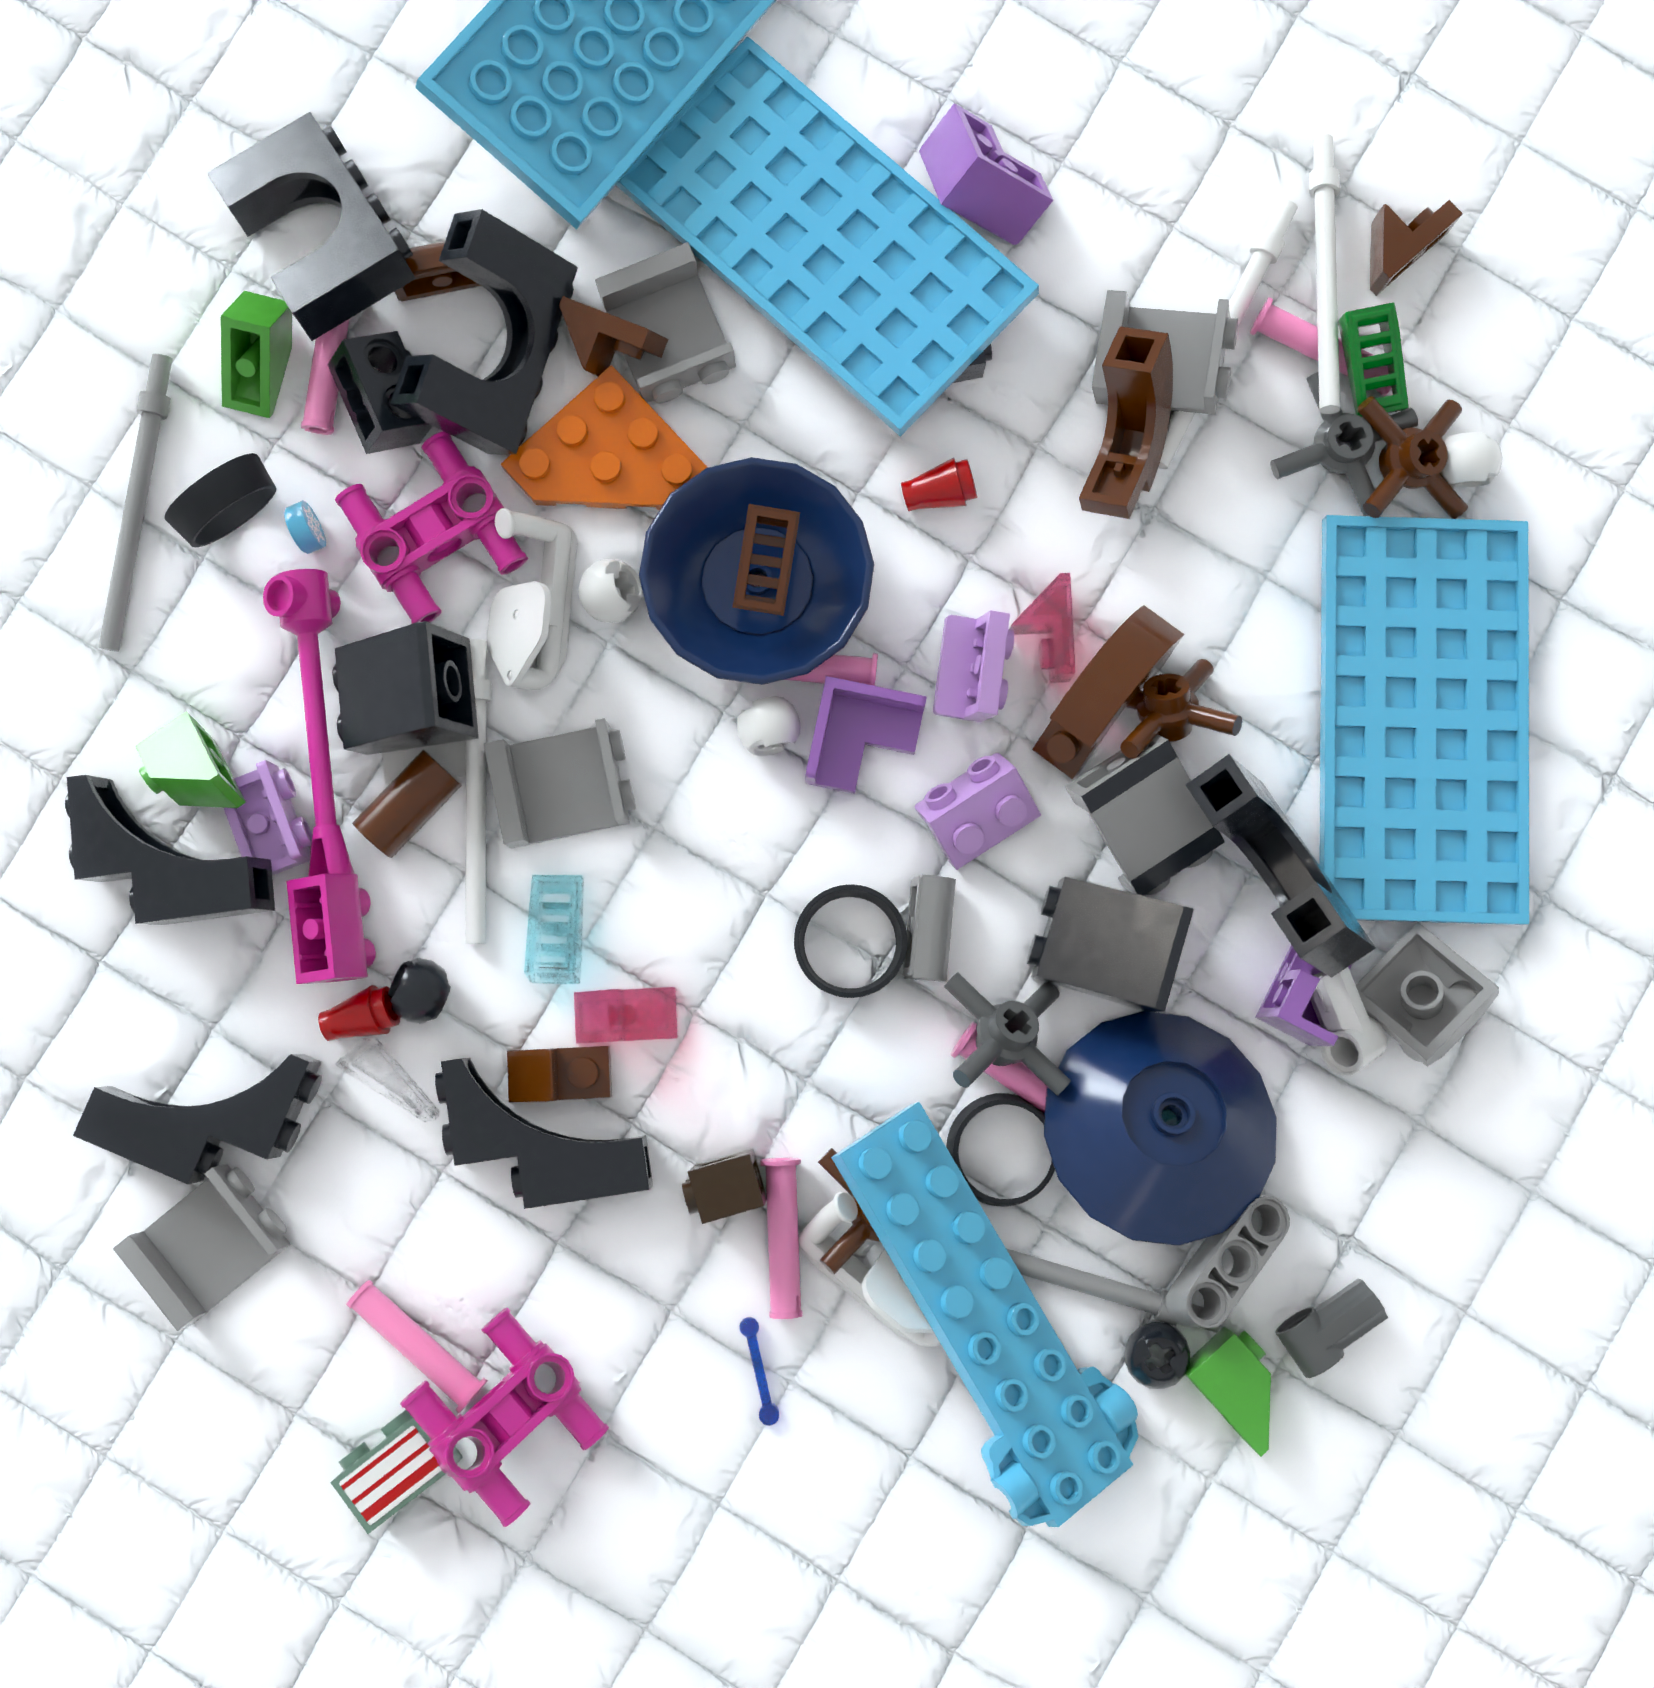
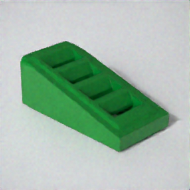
(1389, 337)

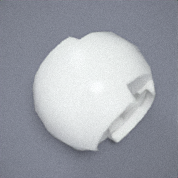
(1472, 459)
(610, 590)
(768, 726)

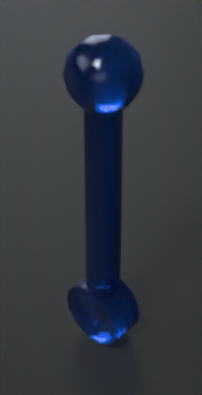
(768, 1411)

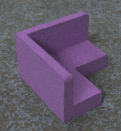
(981, 179)
(858, 716)
(1289, 1004)

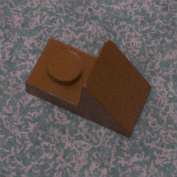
(1400, 246)
(600, 334)
(559, 1074)

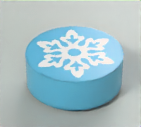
(304, 527)

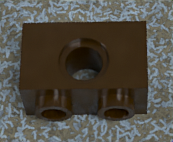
(724, 1187)

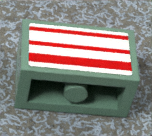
(390, 1474)

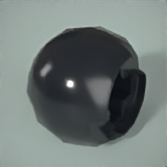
(419, 990)
(1176, 1358)

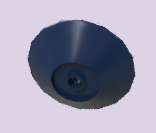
(694, 565)
(1134, 1167)

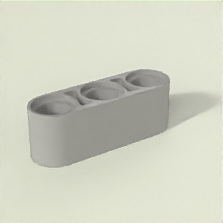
(1205, 1268)

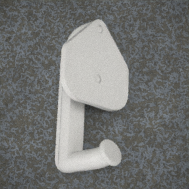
(534, 615)
(877, 1288)

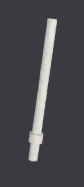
(1323, 187)
(1264, 252)
(476, 804)

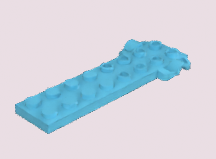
(1053, 1426)

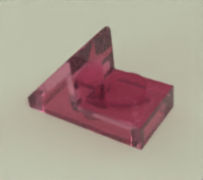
(1052, 616)
(626, 1015)

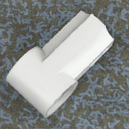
(1343, 1014)

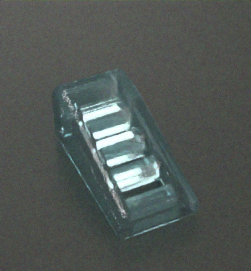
(555, 972)

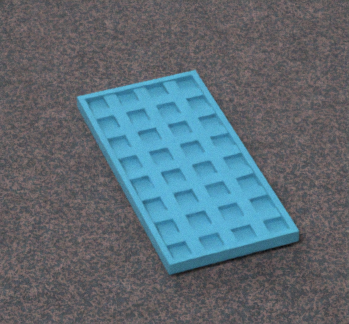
(827, 236)
(1425, 718)

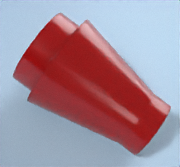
(941, 487)
(360, 1015)

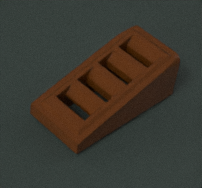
(772, 517)

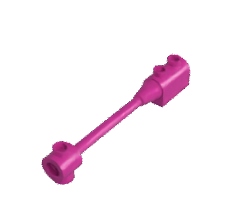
(328, 903)

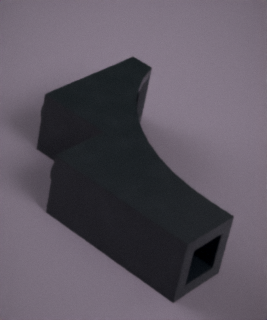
(165, 882)
(187, 1138)
(550, 1164)

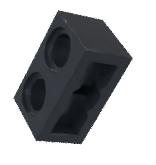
(370, 392)

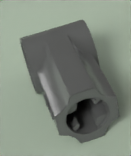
(1321, 1333)

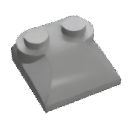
(1425, 995)

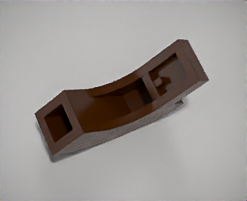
(1138, 416)
(1105, 689)

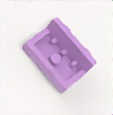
(972, 666)
(977, 809)
(267, 821)

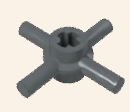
(1341, 458)
(1006, 1034)

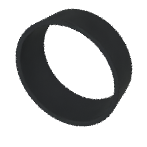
(221, 500)
(874, 897)
(963, 1119)

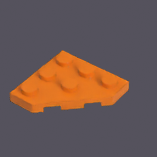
(603, 452)

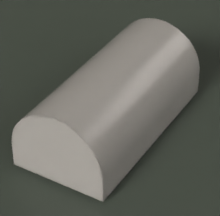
(929, 928)

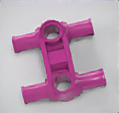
(429, 528)
(504, 1417)

